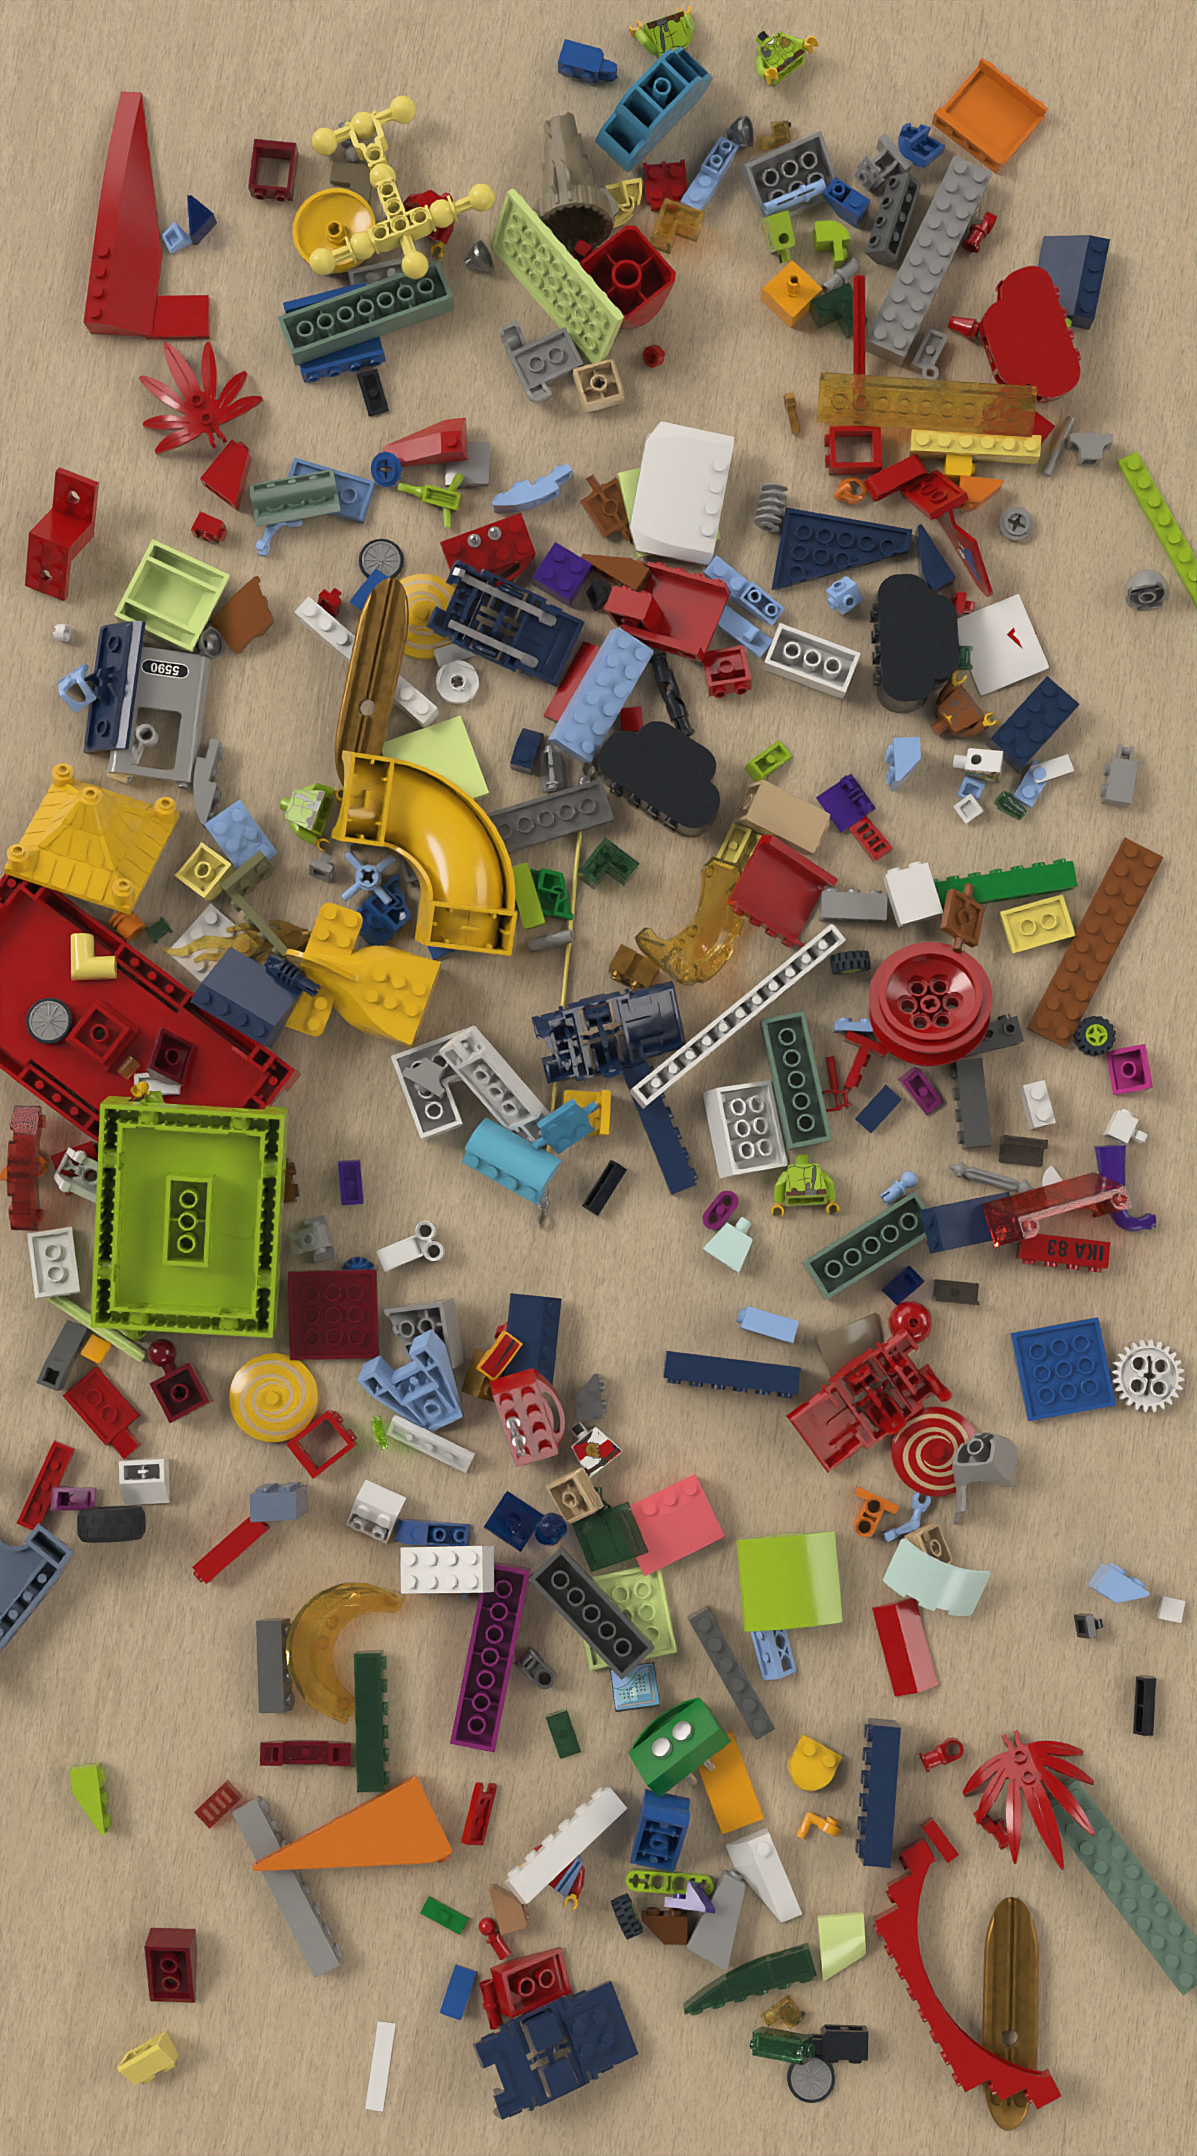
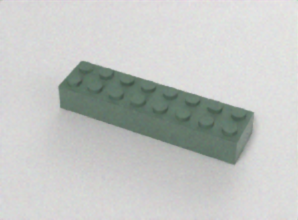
(365, 314)

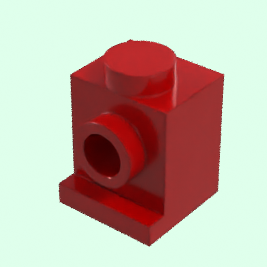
(209, 528)

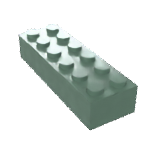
(795, 1080)
(867, 1246)

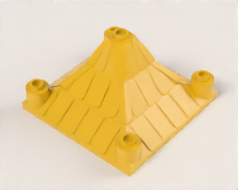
(92, 842)

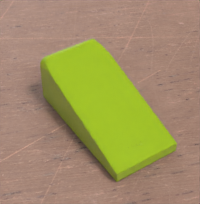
(768, 761)

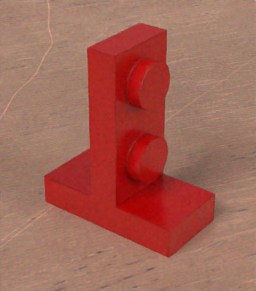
(862, 1057)

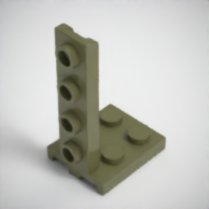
(244, 882)

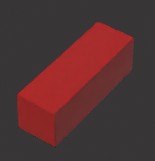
(582, 250)
(939, 1840)

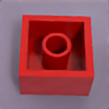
(633, 609)

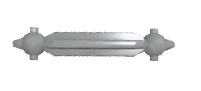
(990, 1178)

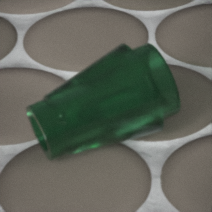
(1010, 805)

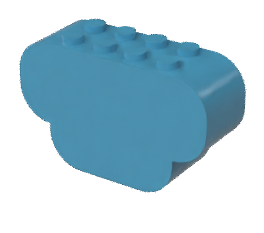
(653, 107)

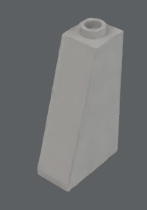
(714, 1933)

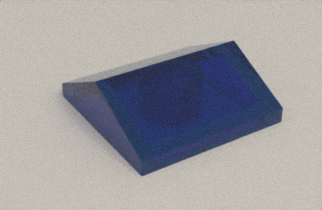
(513, 1521)

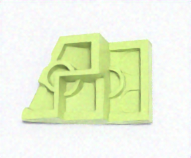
(840, 1941)

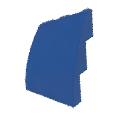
(383, 920)

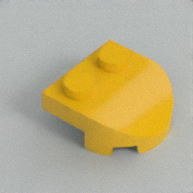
(812, 1764)

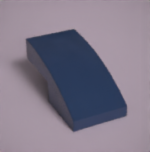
(878, 1108)

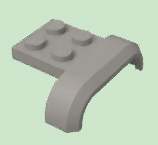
(540, 360)

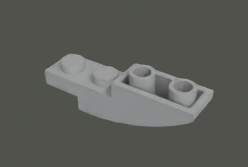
(205, 791)

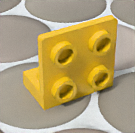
(601, 1117)

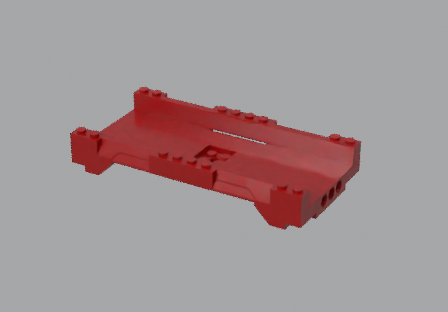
(36, 965)

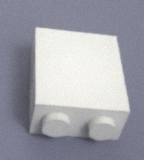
(912, 894)

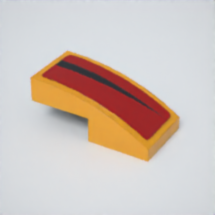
(499, 1356)

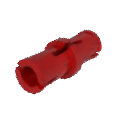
(491, 2003)

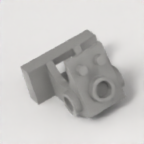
(889, 159)
(314, 1238)

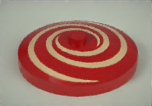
(926, 1450)

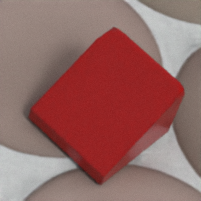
(631, 719)
(125, 1443)

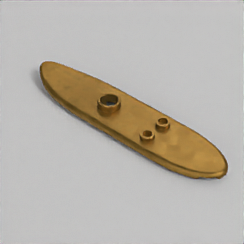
(373, 672)
(1010, 2000)

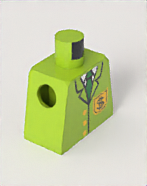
(776, 226)

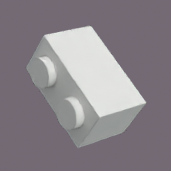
(1037, 1105)

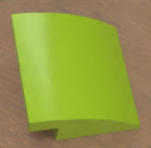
(789, 1581)

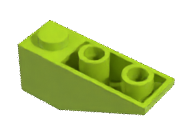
(88, 1789)

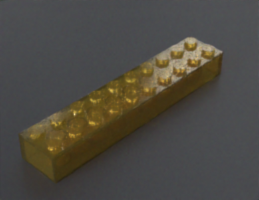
(926, 404)

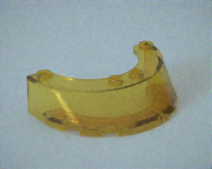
(707, 939)
(313, 1641)

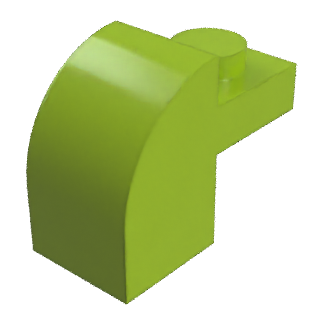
(833, 237)

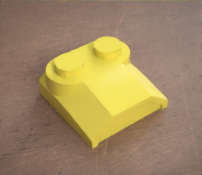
(205, 872)

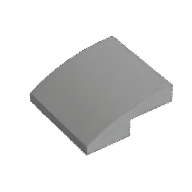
(475, 468)

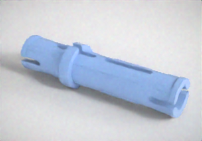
(817, 188)

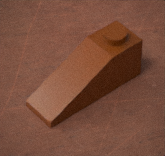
(619, 570)

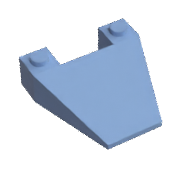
(419, 1390)

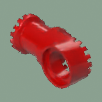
(978, 232)
(940, 1755)
(995, 1828)

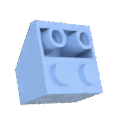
(903, 757)
(1114, 1585)

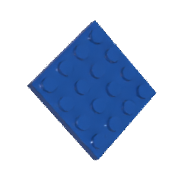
(1062, 1369)

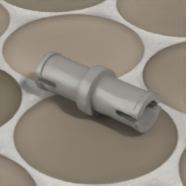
(841, 275)
(550, 940)

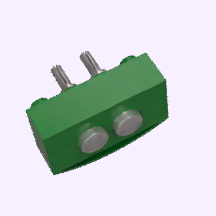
(678, 1745)

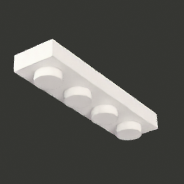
(430, 1443)

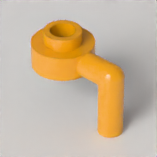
(829, 1825)

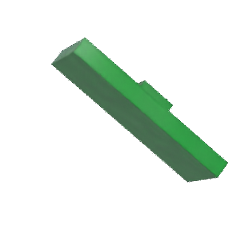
(444, 1915)

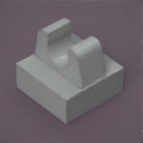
(321, 868)

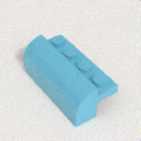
(510, 1160)

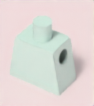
(731, 1244)

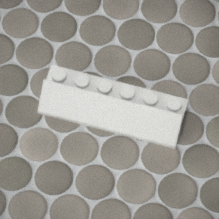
(495, 1083)

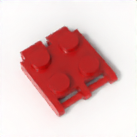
(663, 182)

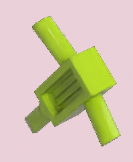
(448, 499)

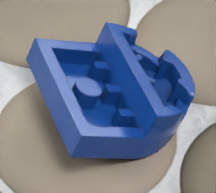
(918, 146)

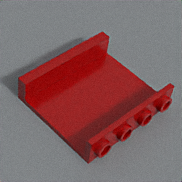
(689, 609)
(779, 890)

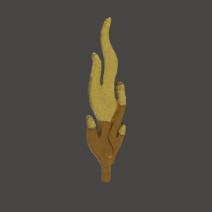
(246, 943)

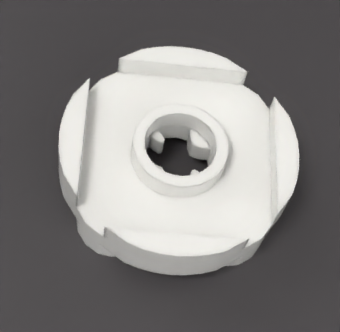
(452, 671)

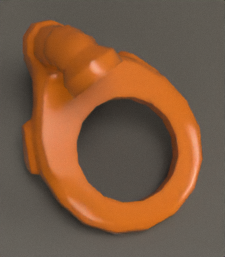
(843, 493)

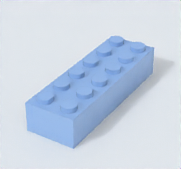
(601, 695)

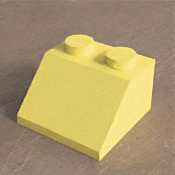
(149, 2059)

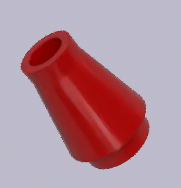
(964, 326)

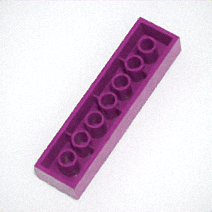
(490, 1659)

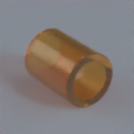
(128, 1067)

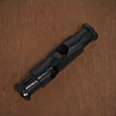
(674, 704)

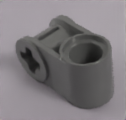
(535, 1668)

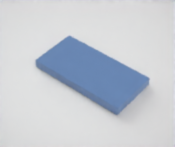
(353, 491)

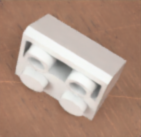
(144, 1481)
(376, 1511)

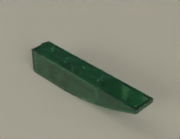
(755, 1977)

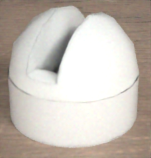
(62, 632)

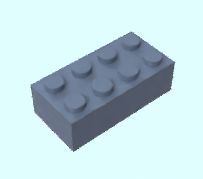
(278, 1503)

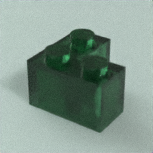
(833, 307)
(607, 860)

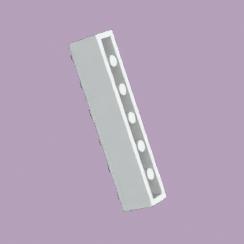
(565, 1845)

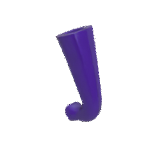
(1112, 1164)

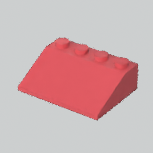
(675, 1524)

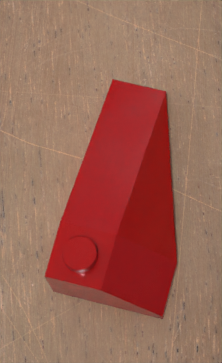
(435, 444)

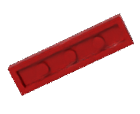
(48, 1477)

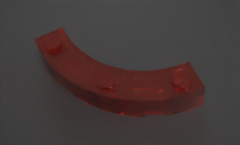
(25, 1168)

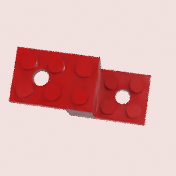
(61, 534)

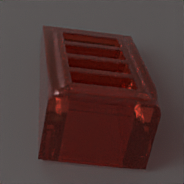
(232, 1792)

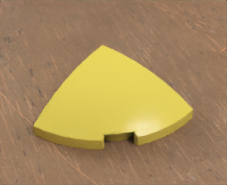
(627, 196)

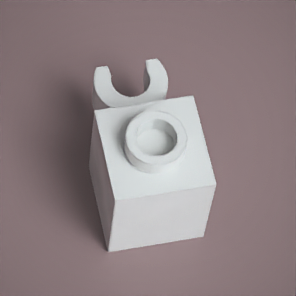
(1122, 1128)

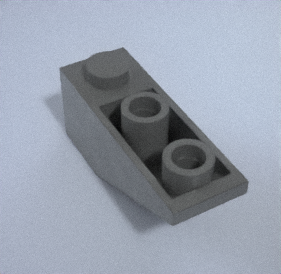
(62, 1356)

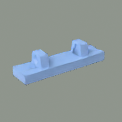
(744, 632)

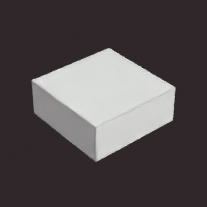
(968, 808)
(1171, 1609)

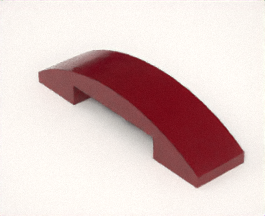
(305, 1752)

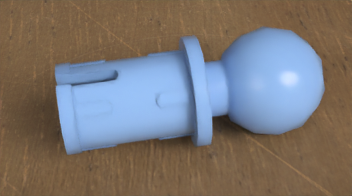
(908, 1180)

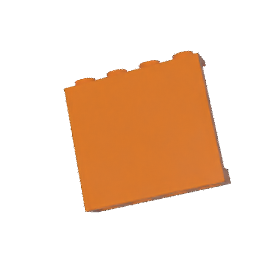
(990, 116)

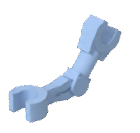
(263, 544)
(914, 1522)

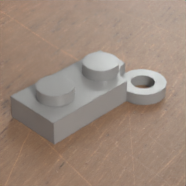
(929, 353)

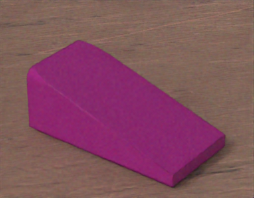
(920, 1090)

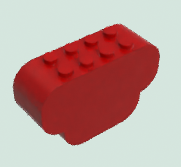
(1029, 336)

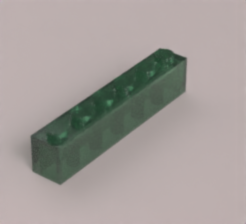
(370, 1721)

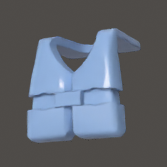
(77, 676)

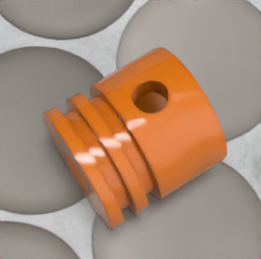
(127, 925)

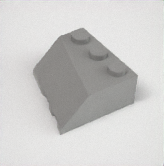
(421, 1317)

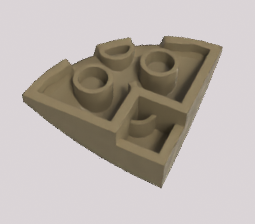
(848, 1342)

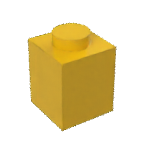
(958, 465)

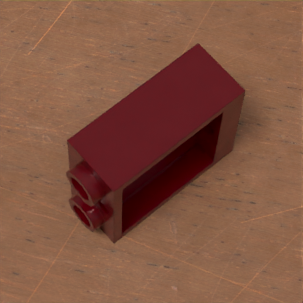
(273, 150)

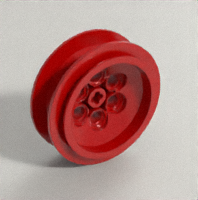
(928, 968)

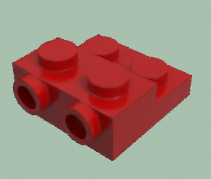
(727, 671)

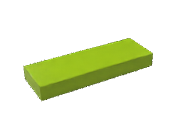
(527, 897)

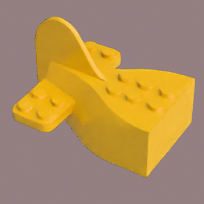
(371, 987)

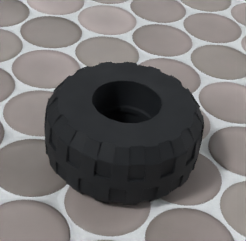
(111, 1524)

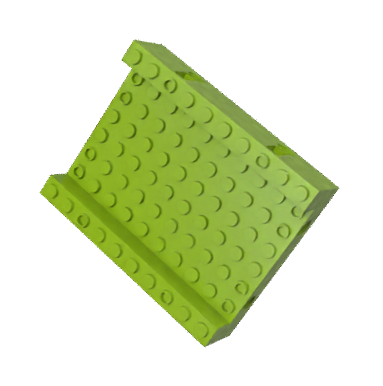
(189, 1218)

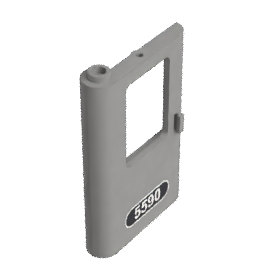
(174, 684)

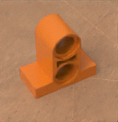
(872, 1517)

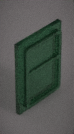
(610, 1537)

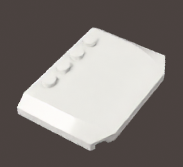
(681, 493)

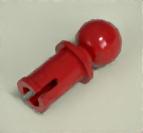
(487, 1928)

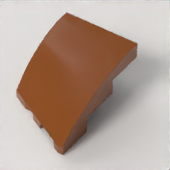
(244, 616)

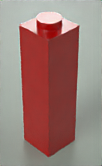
(229, 1549)

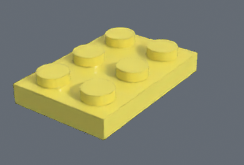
(1037, 924)

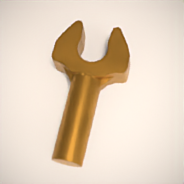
(790, 405)

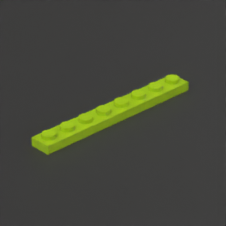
(1161, 521)

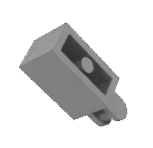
(1119, 778)

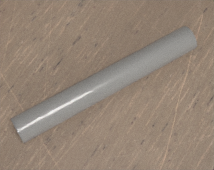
(1058, 446)

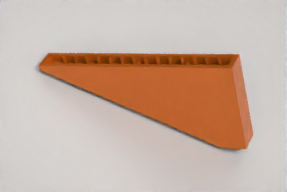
(384, 1830)

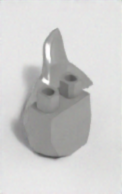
(985, 1459)

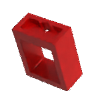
(853, 468)
(302, 1455)

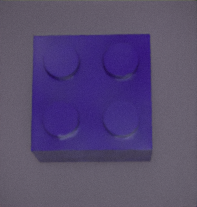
(562, 574)

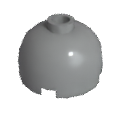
(1146, 590)

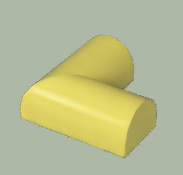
(85, 965)

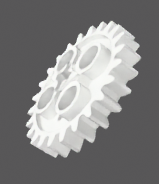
(1167, 1377)

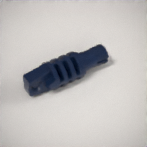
(291, 974)

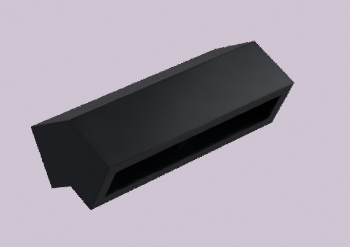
(604, 1187)
(1148, 1705)

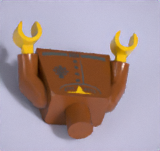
(959, 712)

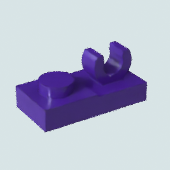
(351, 1182)

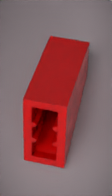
(229, 473)

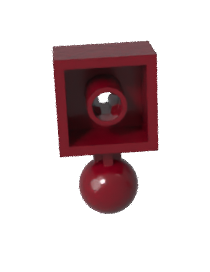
(166, 1389)

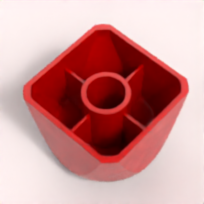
(631, 275)

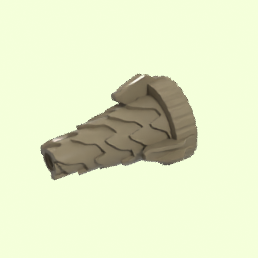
(570, 198)

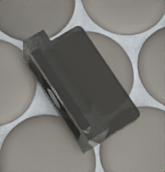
(1022, 1150)
(955, 1292)

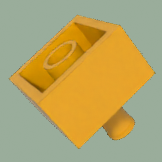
(790, 293)

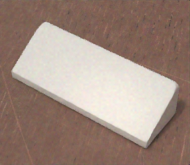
(375, 271)

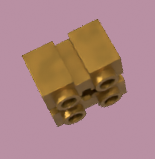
(632, 968)

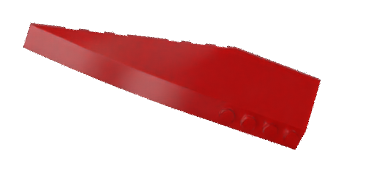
(127, 235)

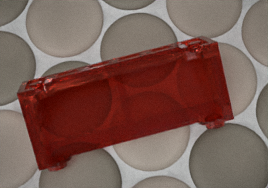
(1018, 1215)

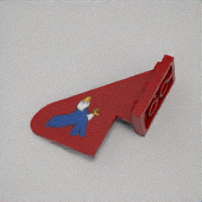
(935, 498)

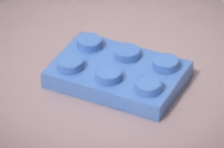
(239, 834)

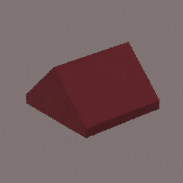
(170, 1058)

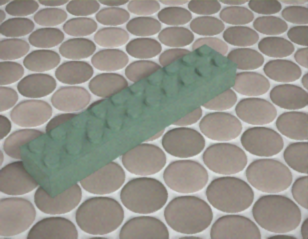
(1130, 1889)

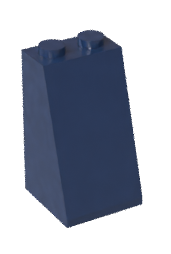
(957, 1223)

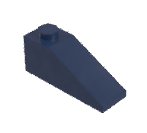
(931, 564)

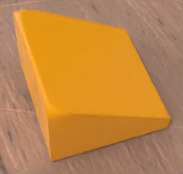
(96, 1349)

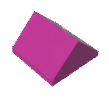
(1129, 1069)

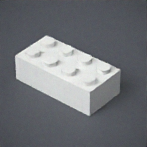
(811, 661)
(447, 1569)

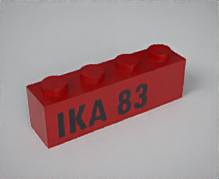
(1064, 1250)

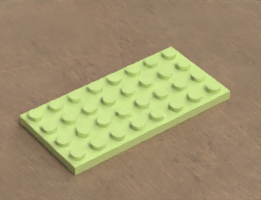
(555, 278)

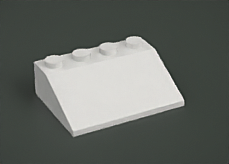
(744, 1128)

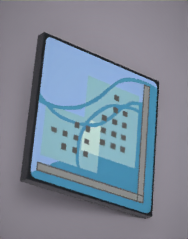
(637, 1689)

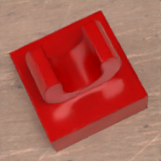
(330, 601)
(962, 606)

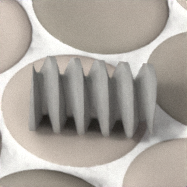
(769, 506)

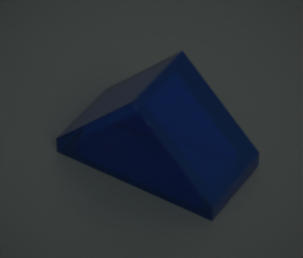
(200, 220)
(902, 1285)

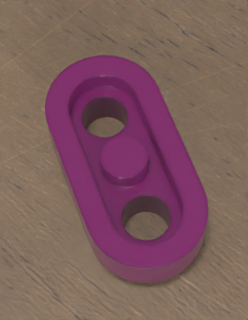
(720, 1210)

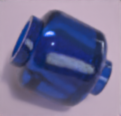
(550, 1529)

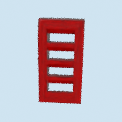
(876, 834)

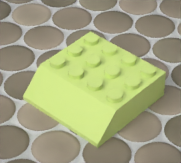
(172, 596)

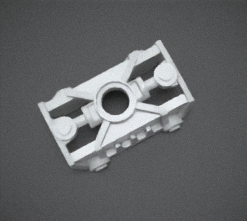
(78, 1184)

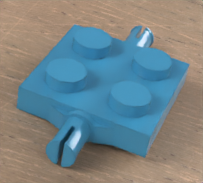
(565, 1126)

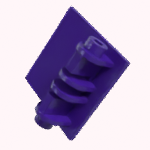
(846, 802)

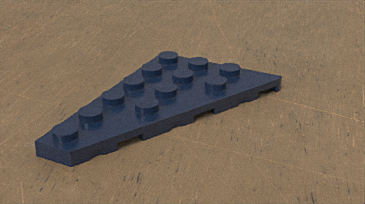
(825, 544)

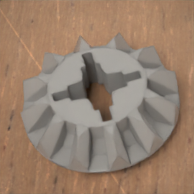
(1025, 521)

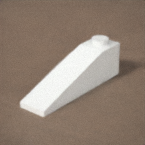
(762, 1869)

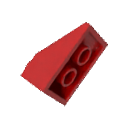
(530, 1981)

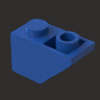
(846, 202)

